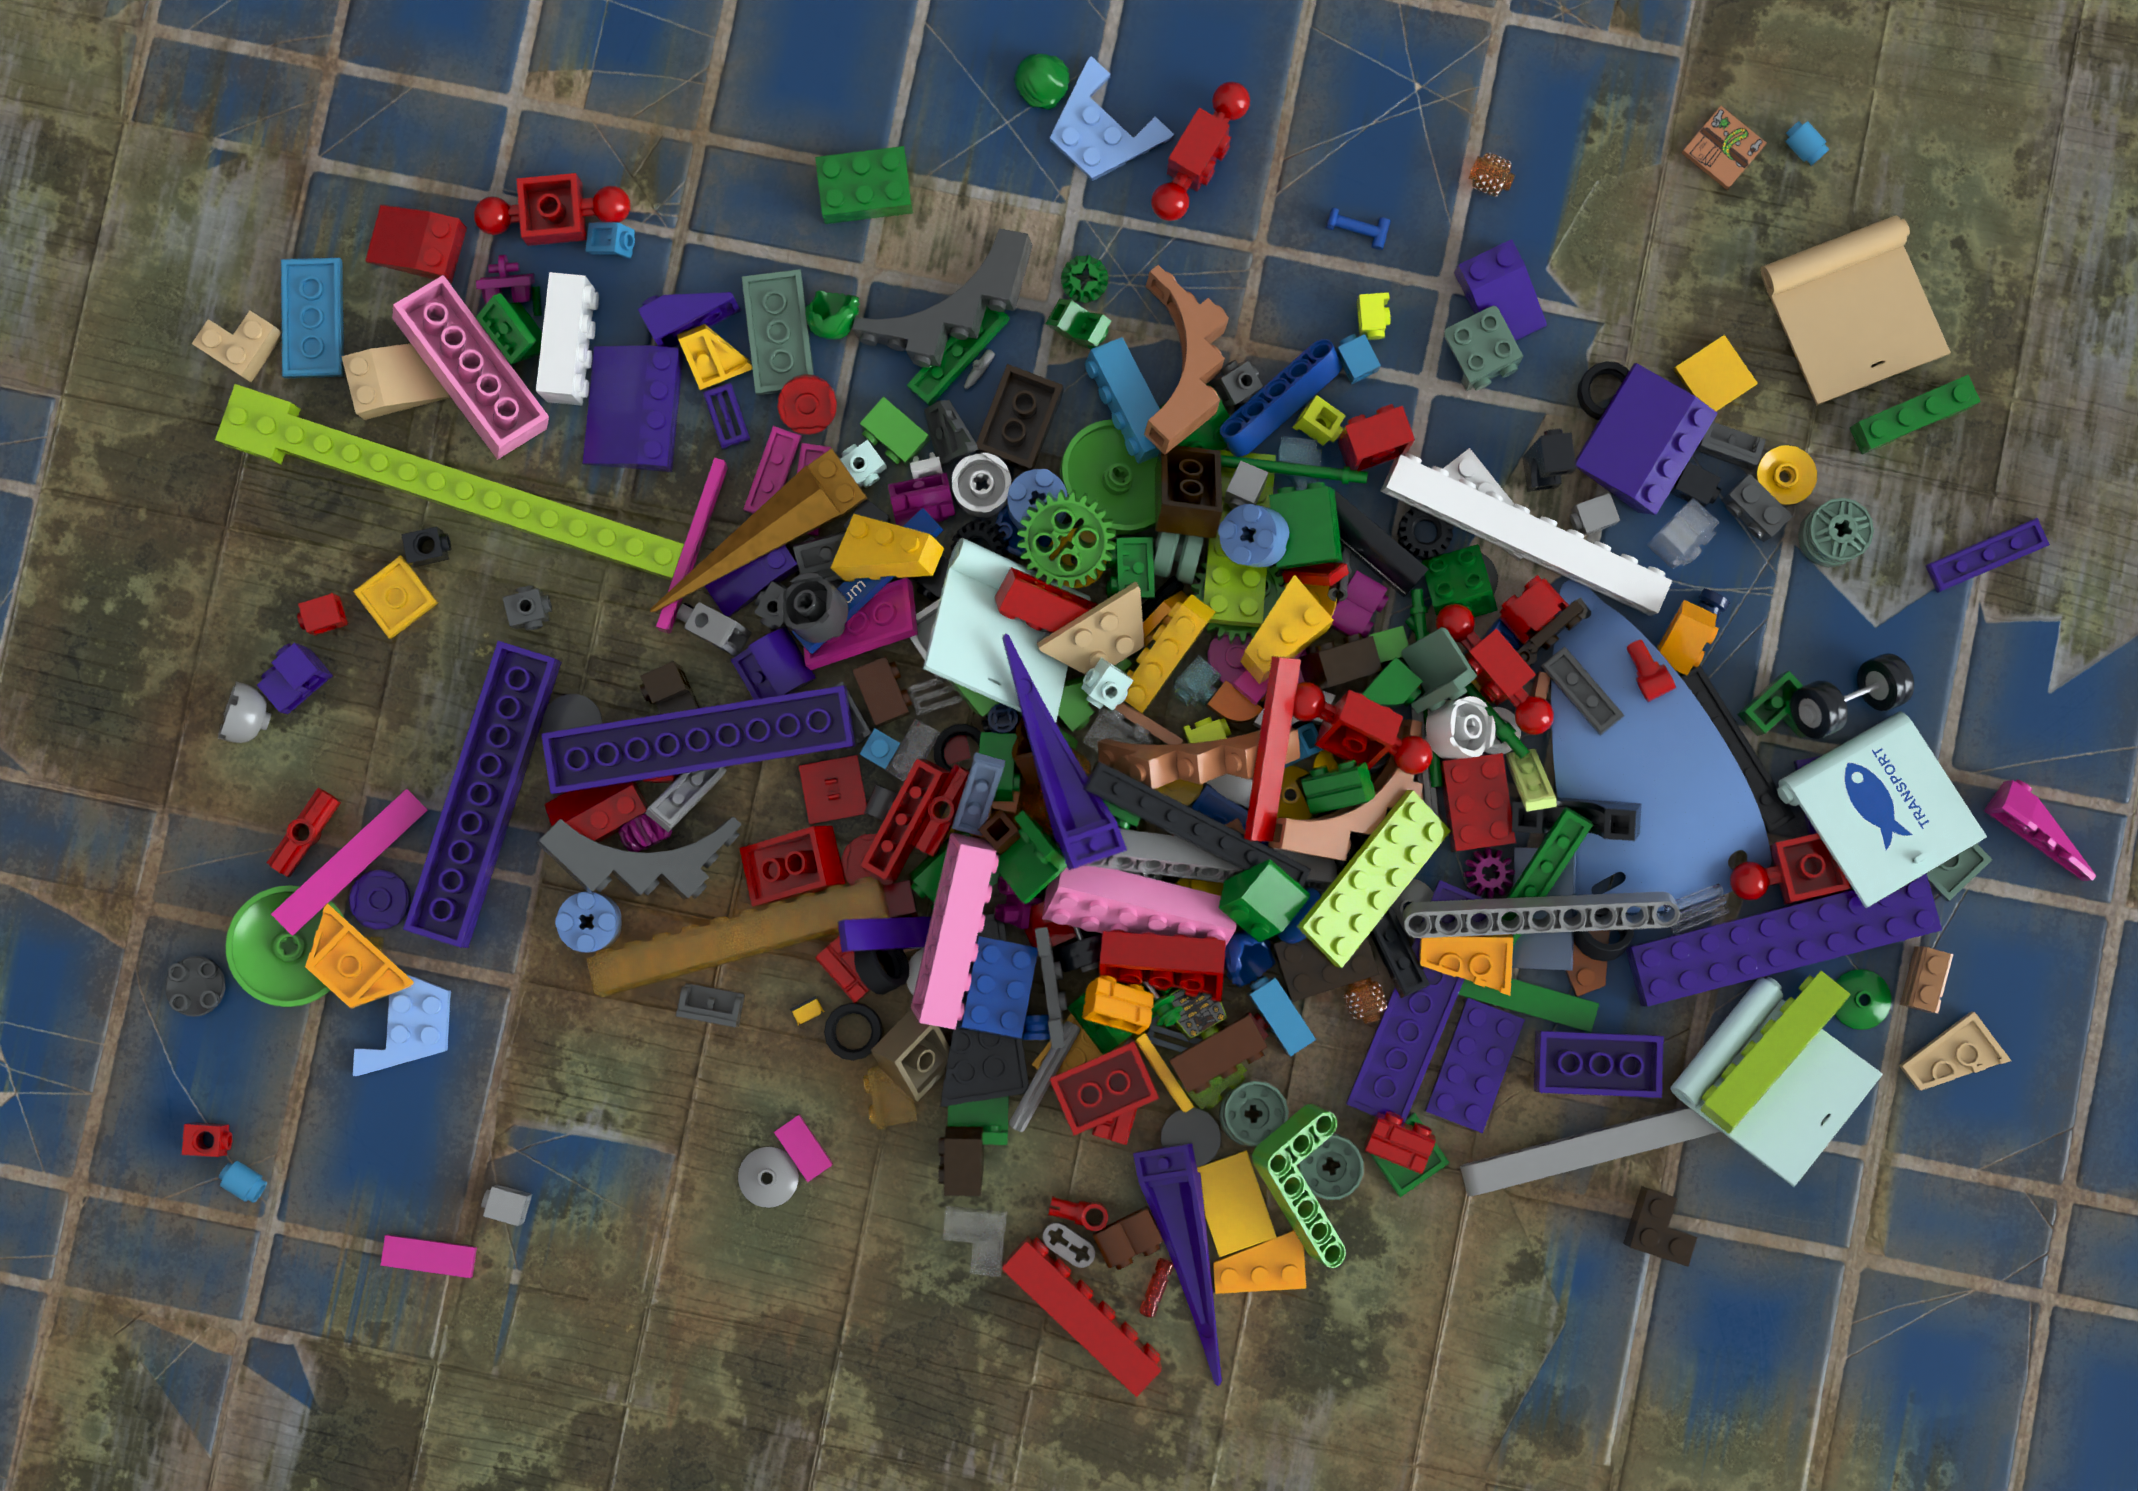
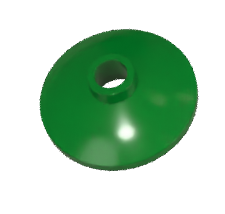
(1879, 999)

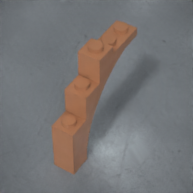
(1201, 362)
(1189, 762)
(1330, 834)

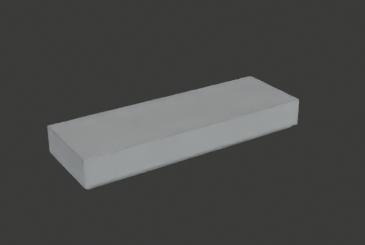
(682, 796)

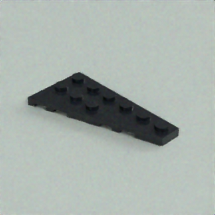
(983, 1063)

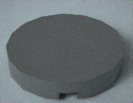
(1195, 1128)

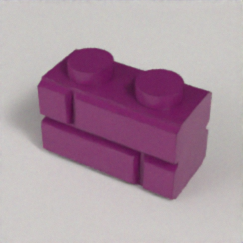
(926, 492)

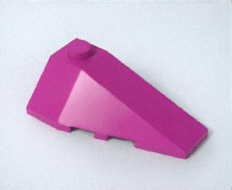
(2028, 818)

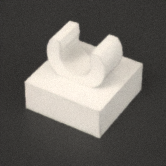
(926, 467)

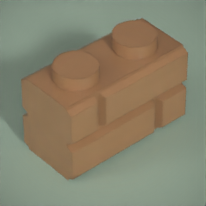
(1926, 979)

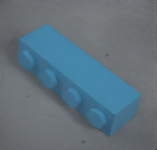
(1125, 394)

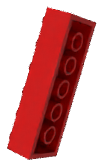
(1082, 1316)

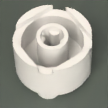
(980, 468)
(1460, 729)

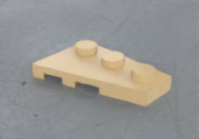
(1954, 1053)

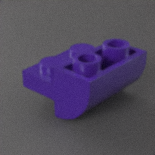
(773, 666)

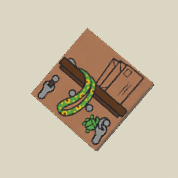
(1724, 147)

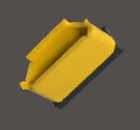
(807, 1010)

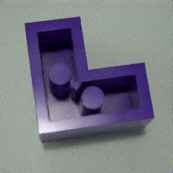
(293, 677)

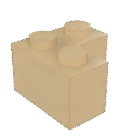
(245, 349)

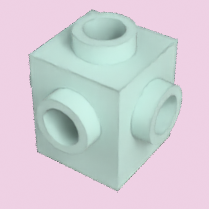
(869, 457)
(1106, 685)

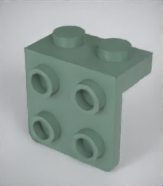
(1483, 348)
(1440, 667)

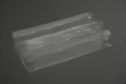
(929, 683)
(1699, 913)

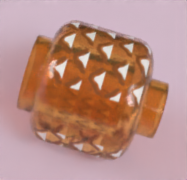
(1491, 174)
(1365, 1000)

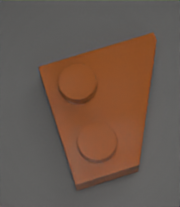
(1586, 972)

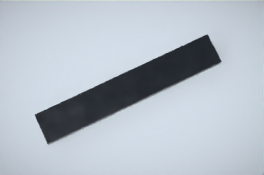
(1772, 808)

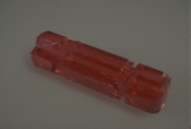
(1156, 1288)

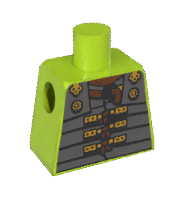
(1198, 1014)

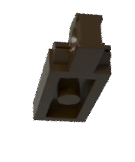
(1548, 636)

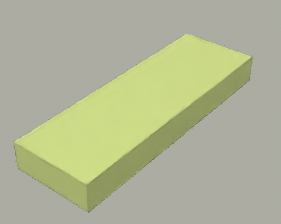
(1531, 781)

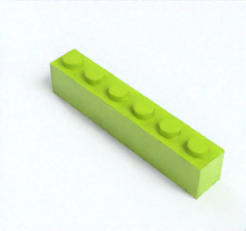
(1774, 1051)

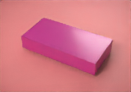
(803, 1148)

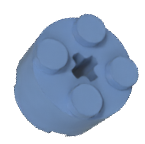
(1029, 486)
(1238, 533)
(606, 922)

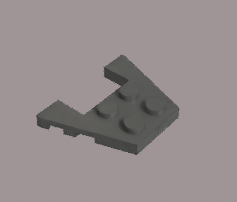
(1055, 999)

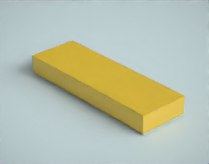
(1162, 1071)

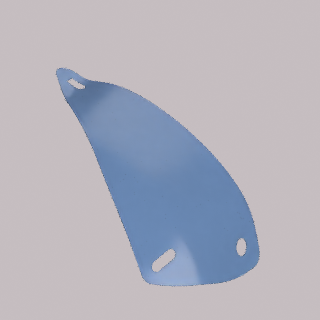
(1657, 756)

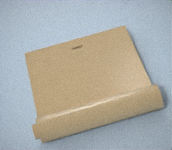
(1854, 307)

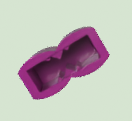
(1356, 610)

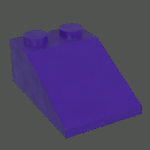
(1502, 281)
(678, 313)
(745, 583)

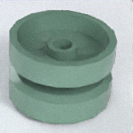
(1177, 548)

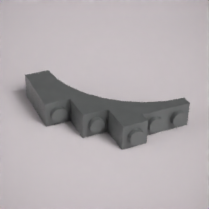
(962, 313)
(592, 862)

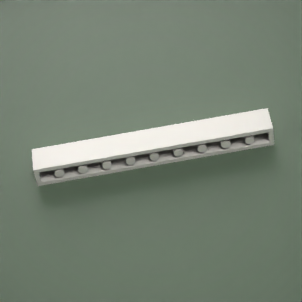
(1526, 535)

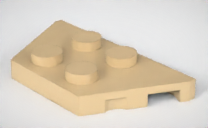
(1106, 631)

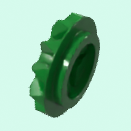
(1093, 289)

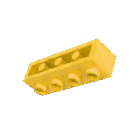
(1168, 651)

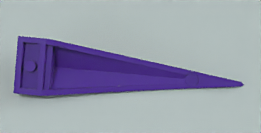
(1077, 817)
(1176, 1201)

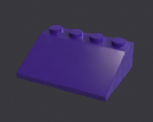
(633, 407)
(1644, 439)

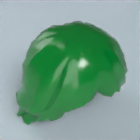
(1042, 80)
(831, 314)

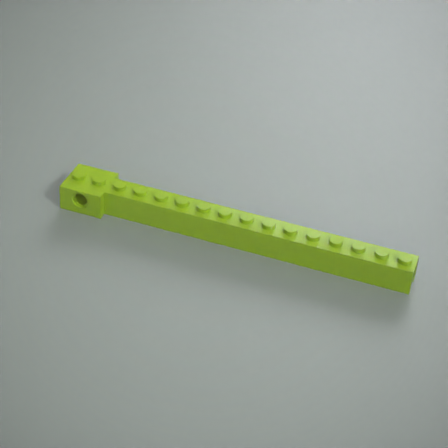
(272, 428)

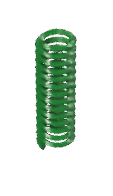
(536, 299)

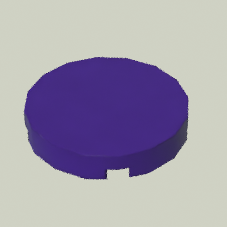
(379, 899)

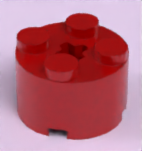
(1531, 610)

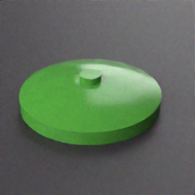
(1103, 468)
(267, 957)

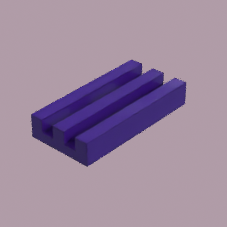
(734, 440)

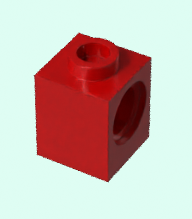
(322, 614)
(194, 1144)

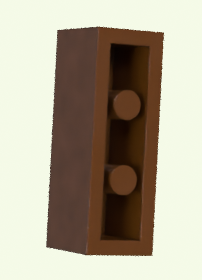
(1219, 1054)

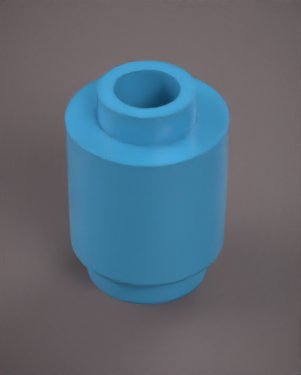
(1806, 142)
(242, 1181)

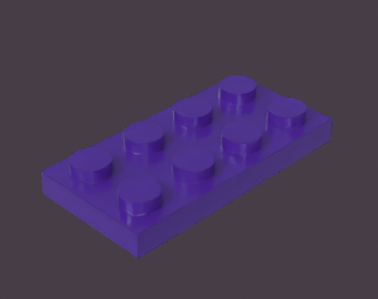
(1474, 1065)

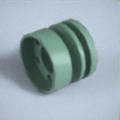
(1820, 539)
(1262, 1098)
(1347, 1175)

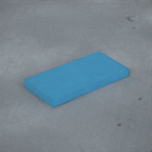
(312, 317)

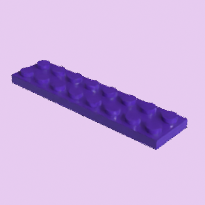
(1408, 1033)

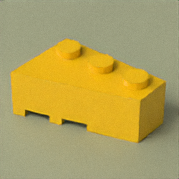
(885, 549)
(1287, 630)

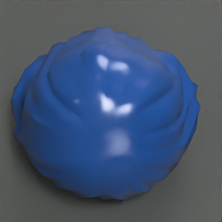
(1247, 958)

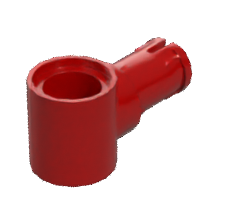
(1652, 678)
(1077, 1212)

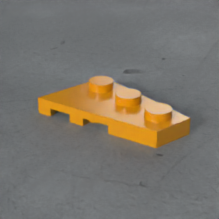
(1479, 959)
(1264, 1267)

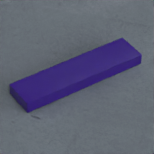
(1987, 555)
(883, 933)

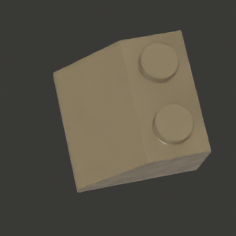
(913, 1055)

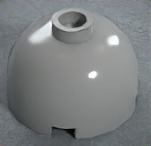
(244, 714)

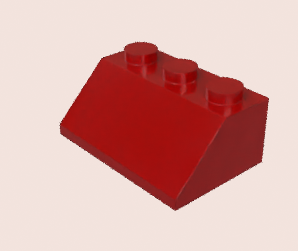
(599, 810)

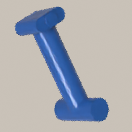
(1378, 232)

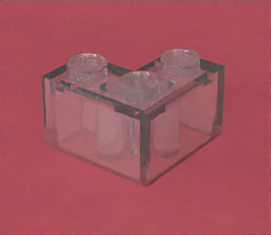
(1681, 537)
(983, 1229)

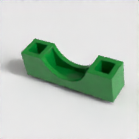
(1914, 414)

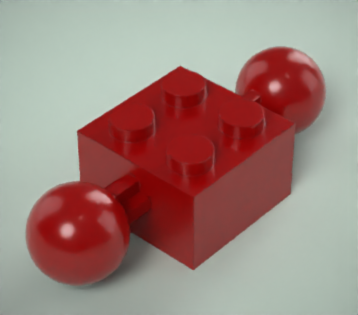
(1198, 150)
(551, 209)
(1498, 669)
(1360, 729)
(1800, 868)

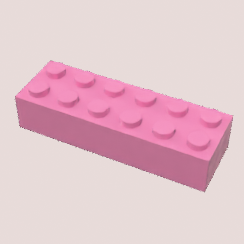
(470, 367)
(1124, 901)
(954, 931)

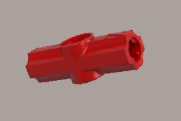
(934, 827)
(291, 848)

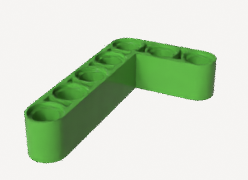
(1295, 1195)

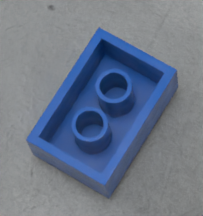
(999, 988)

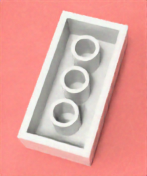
(566, 339)

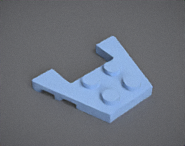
(1093, 137)
(414, 1028)

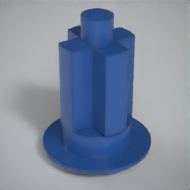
(1510, 637)

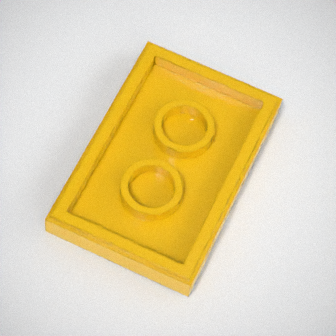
(1234, 1204)

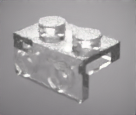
(915, 745)

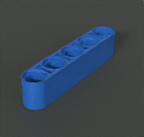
(1281, 397)

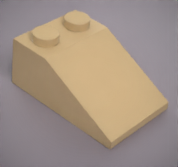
(390, 380)

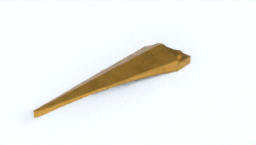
(802, 505)

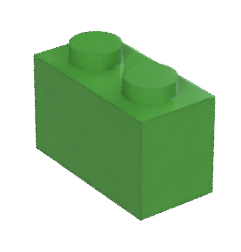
(894, 432)

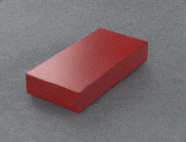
(1320, 574)

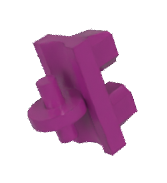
(519, 283)
(1014, 910)

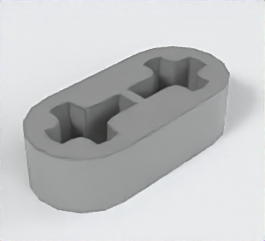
(1064, 1250)

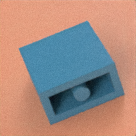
(1280, 1015)

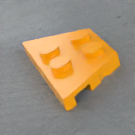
(351, 963)

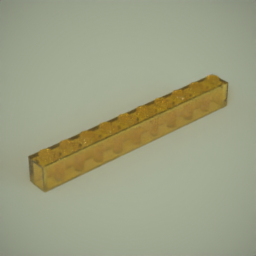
(735, 938)

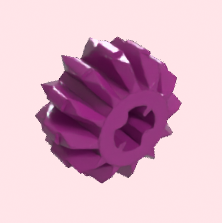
(642, 834)
(1491, 883)

